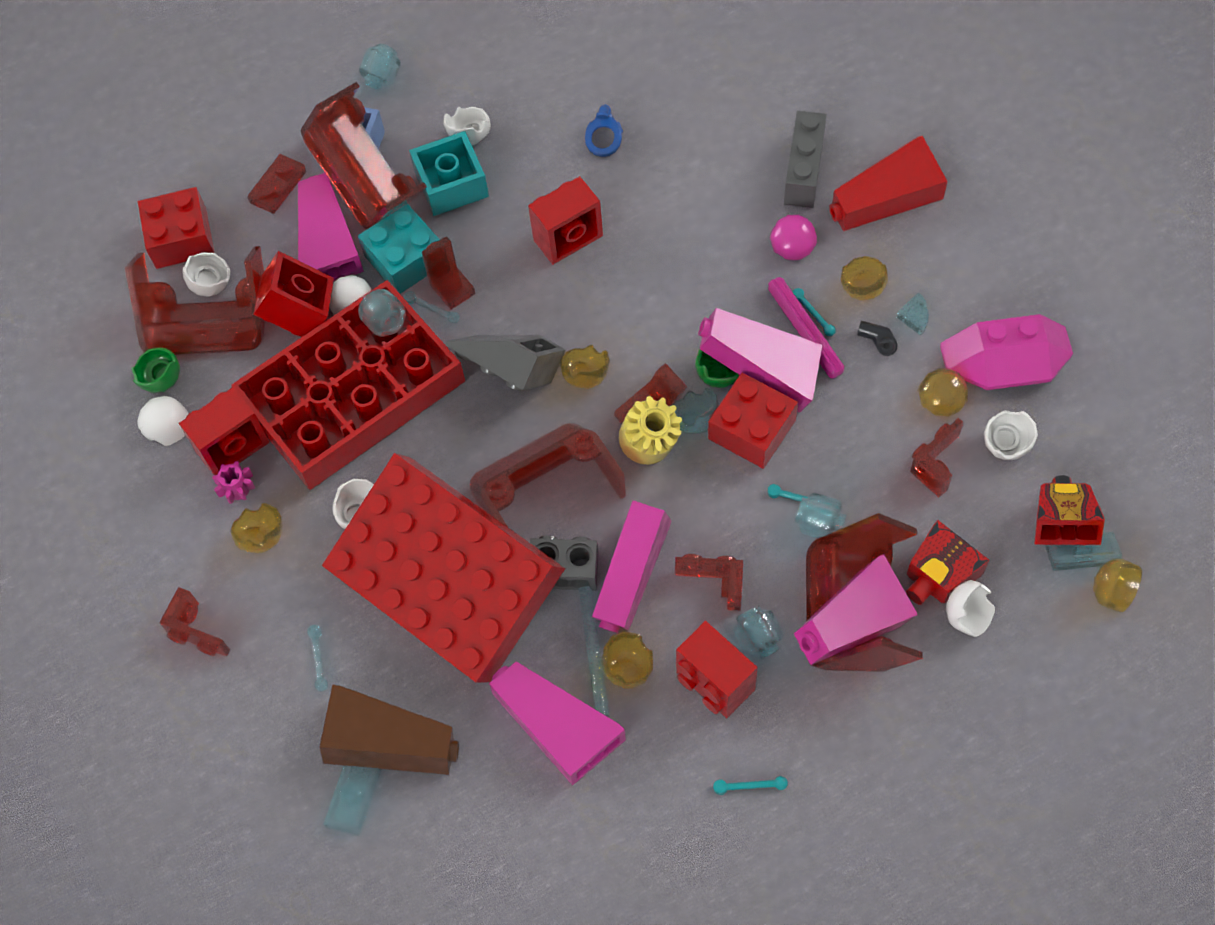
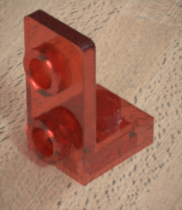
(444, 274)
(663, 384)
(933, 472)
(722, 567)
(175, 621)

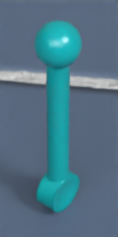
(829, 330)
(775, 491)
(720, 786)

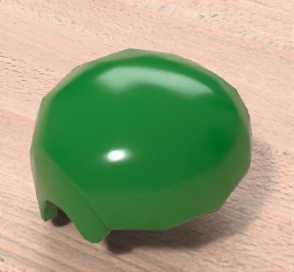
(156, 370)
(713, 372)

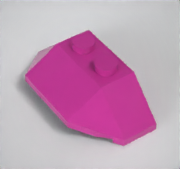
(1008, 352)

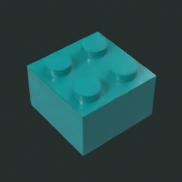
(450, 173)
(396, 247)

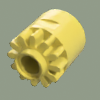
(646, 445)

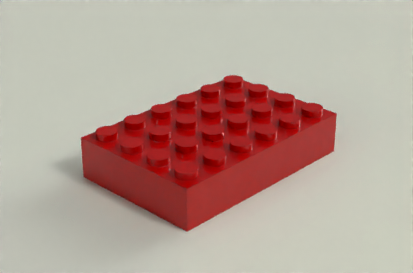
(347, 388)
(443, 568)

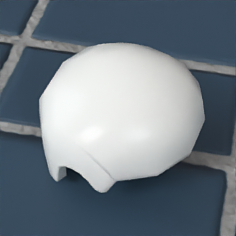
(471, 120)
(206, 274)
(346, 291)
(161, 419)
(1010, 434)
(348, 500)
(969, 608)

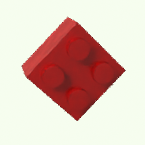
(566, 220)
(175, 227)
(293, 295)
(752, 420)
(224, 431)
(715, 670)

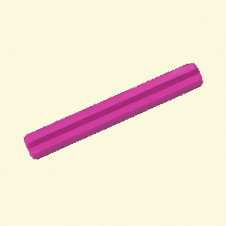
(805, 326)

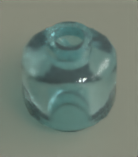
(379, 66)
(382, 312)
(819, 515)
(758, 632)

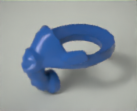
(604, 119)

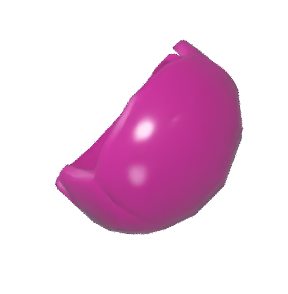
(793, 237)

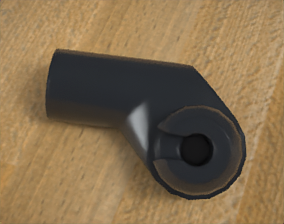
(881, 336)

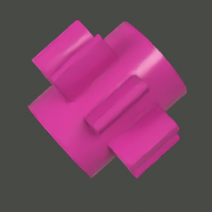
(233, 482)

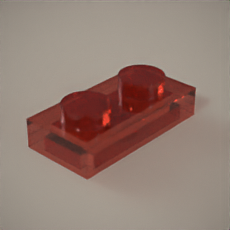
(276, 183)

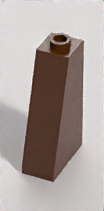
(384, 736)

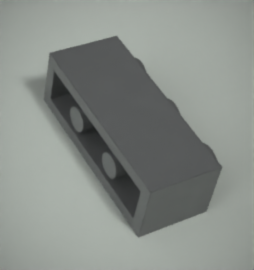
(805, 159)

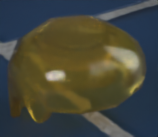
(864, 278)
(585, 367)
(943, 392)
(257, 529)
(1117, 584)
(627, 660)

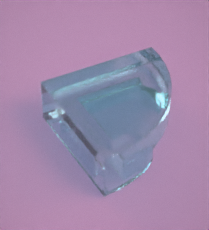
(915, 314)

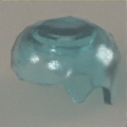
(696, 411)

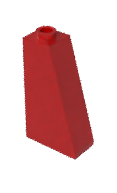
(889, 187)

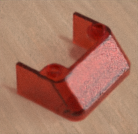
(353, 160)
(195, 326)
(496, 483)
(833, 563)

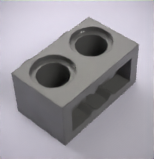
(565, 553)

